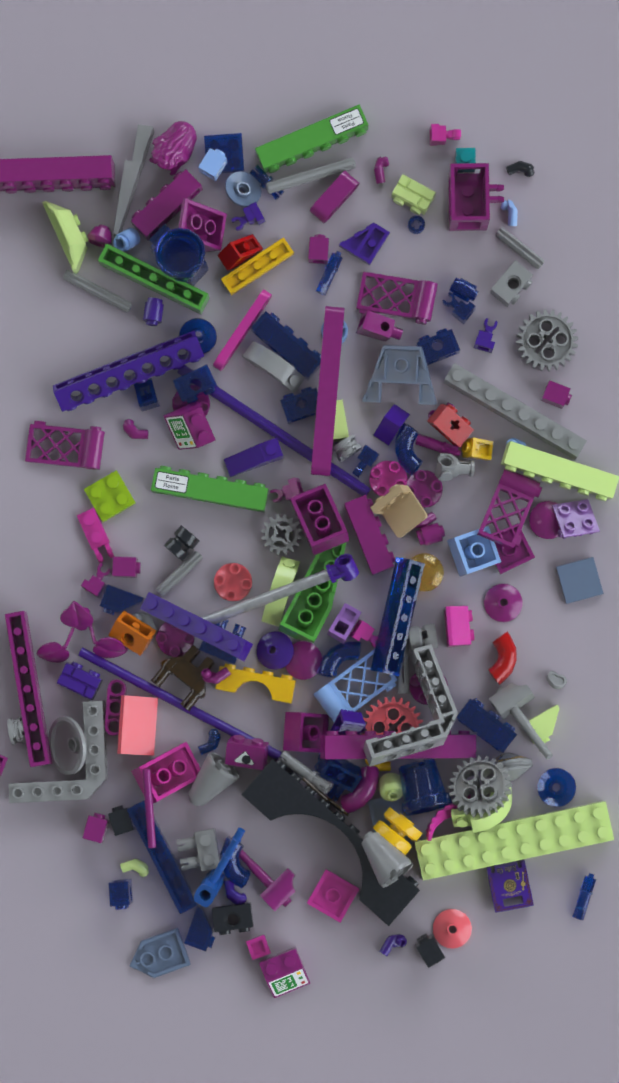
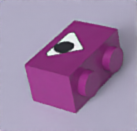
(246, 752)

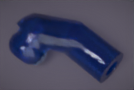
(212, 743)

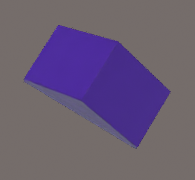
(391, 424)

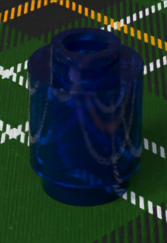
(464, 289)

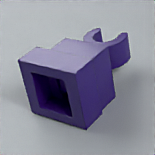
(252, 215)
(483, 340)

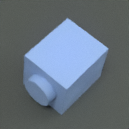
(213, 164)

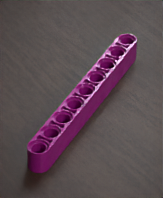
(327, 391)

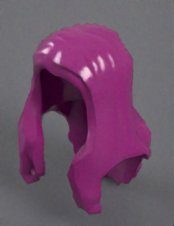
(174, 146)

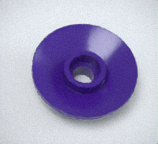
(282, 655)

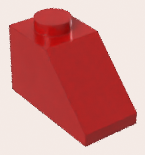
(239, 251)

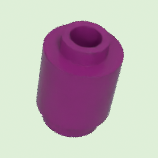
(430, 534)

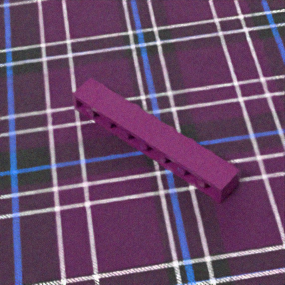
(28, 689)
(351, 746)

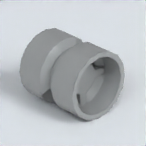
(416, 633)

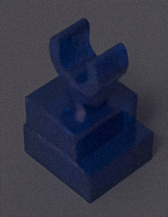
(461, 310)
(367, 458)

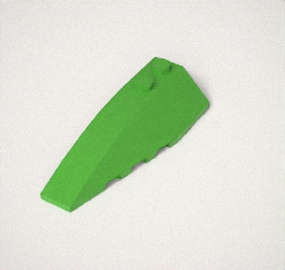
(312, 606)

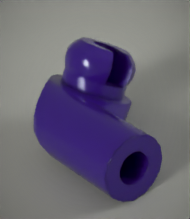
(234, 896)
(393, 941)

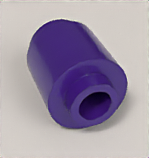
(153, 311)

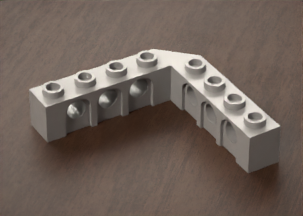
(426, 736)
(95, 766)

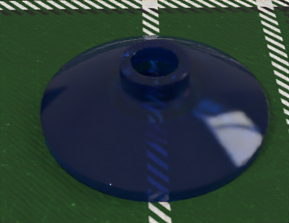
(208, 337)
(566, 790)

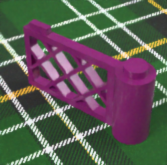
(420, 306)
(89, 451)
(520, 487)

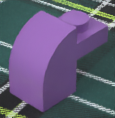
(344, 623)

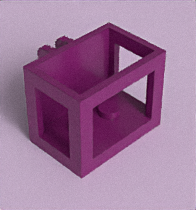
(470, 197)

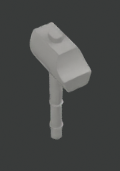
(508, 701)

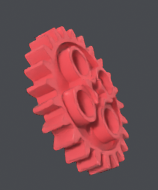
(380, 714)

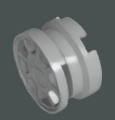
(346, 448)
(16, 730)

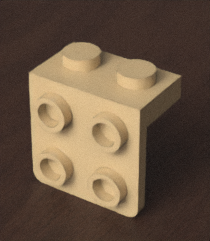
(400, 509)

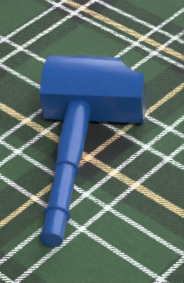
(215, 878)

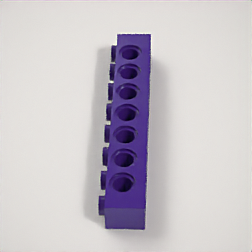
(133, 362)

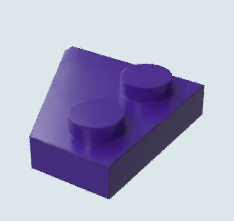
(366, 243)

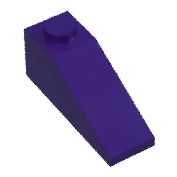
(254, 457)

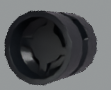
(181, 543)

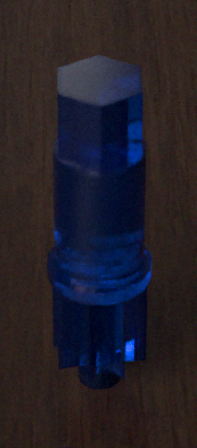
(329, 273)
(584, 897)

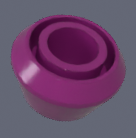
(100, 236)

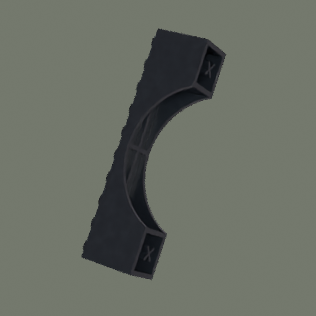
(281, 794)

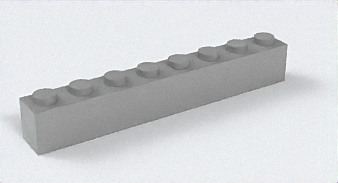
(514, 411)

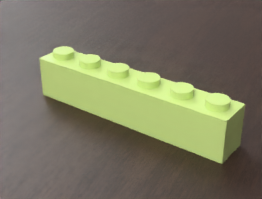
(559, 470)

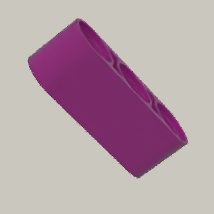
(334, 197)
(112, 698)

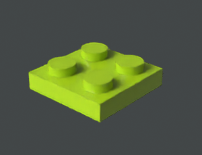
(109, 496)

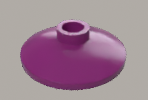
(496, 610)

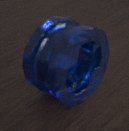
(421, 227)

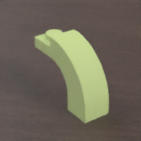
(284, 575)
(486, 822)

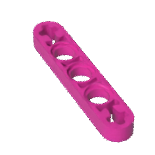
(242, 330)

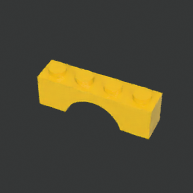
(280, 688)

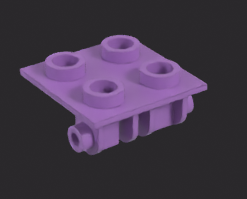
(575, 519)

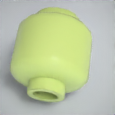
(390, 787)

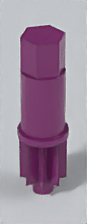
(436, 445)

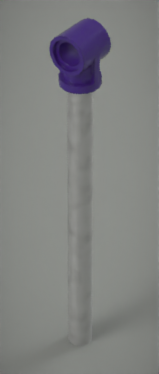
(343, 567)

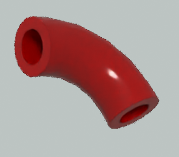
(506, 658)

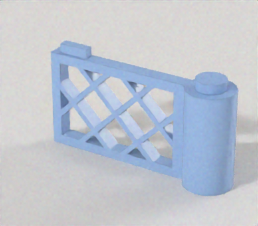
(332, 699)

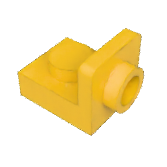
(477, 449)

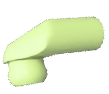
(136, 865)

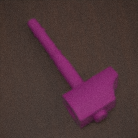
(277, 891)

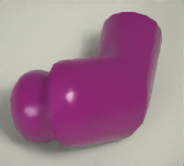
(133, 432)

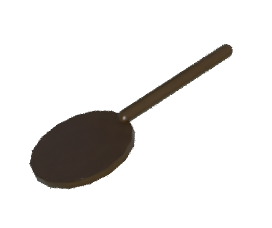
(325, 797)

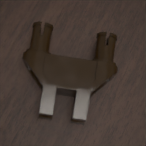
(187, 673)

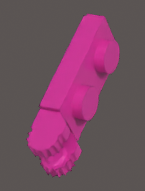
(95, 533)

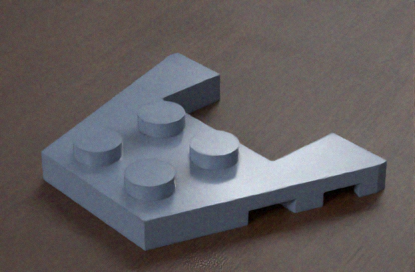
(401, 366)

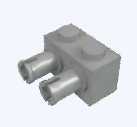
(208, 851)

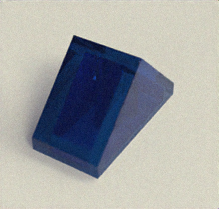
(146, 395)

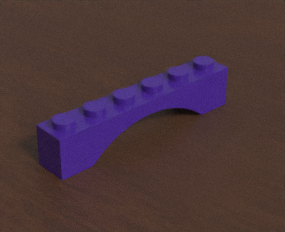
(196, 626)

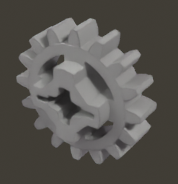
(289, 529)

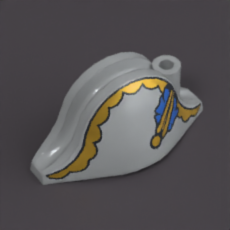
(515, 764)

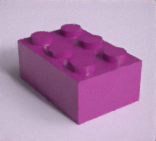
(319, 519)

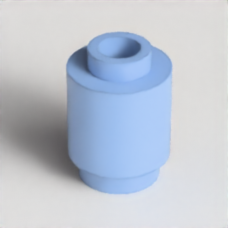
(126, 239)

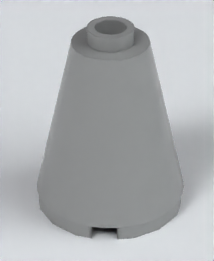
(212, 779)
(385, 859)

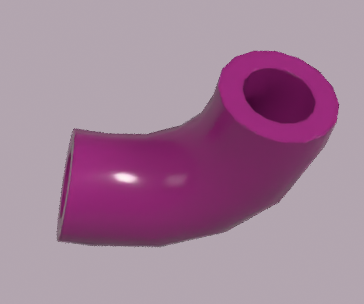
(363, 792)

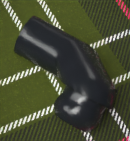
(521, 166)

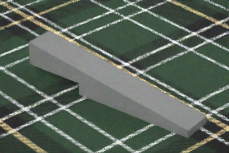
(131, 175)

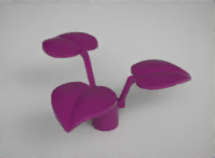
(80, 618)

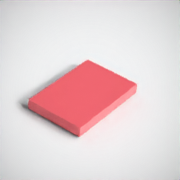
(137, 725)

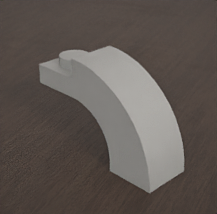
(274, 366)

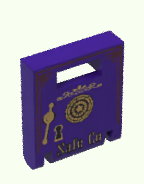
(509, 882)

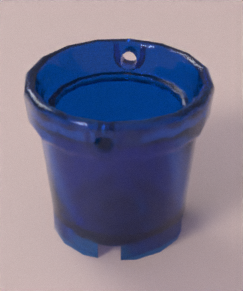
(180, 254)
(422, 788)

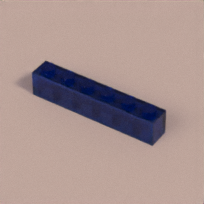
(397, 616)
(164, 861)

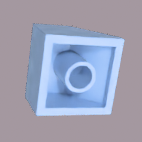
(473, 552)

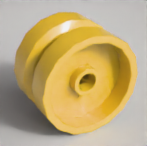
(397, 830)

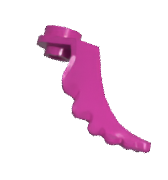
(440, 816)

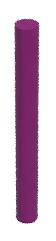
(149, 808)

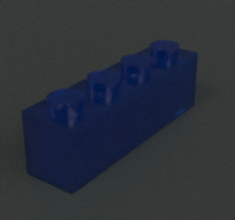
(286, 345)

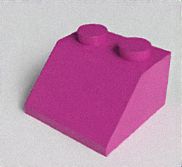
(457, 626)

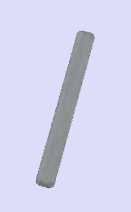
(310, 175)

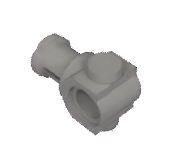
(449, 467)

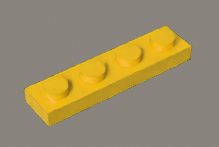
(257, 266)

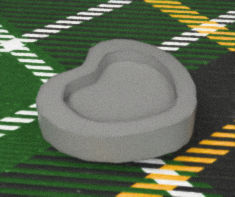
(556, 681)

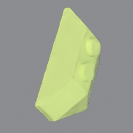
(68, 233)

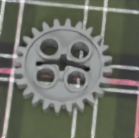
(560, 351)
(462, 787)

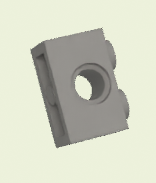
(516, 273)

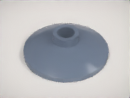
(246, 183)

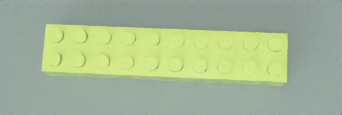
(514, 840)

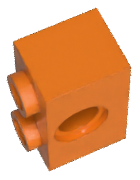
(132, 632)

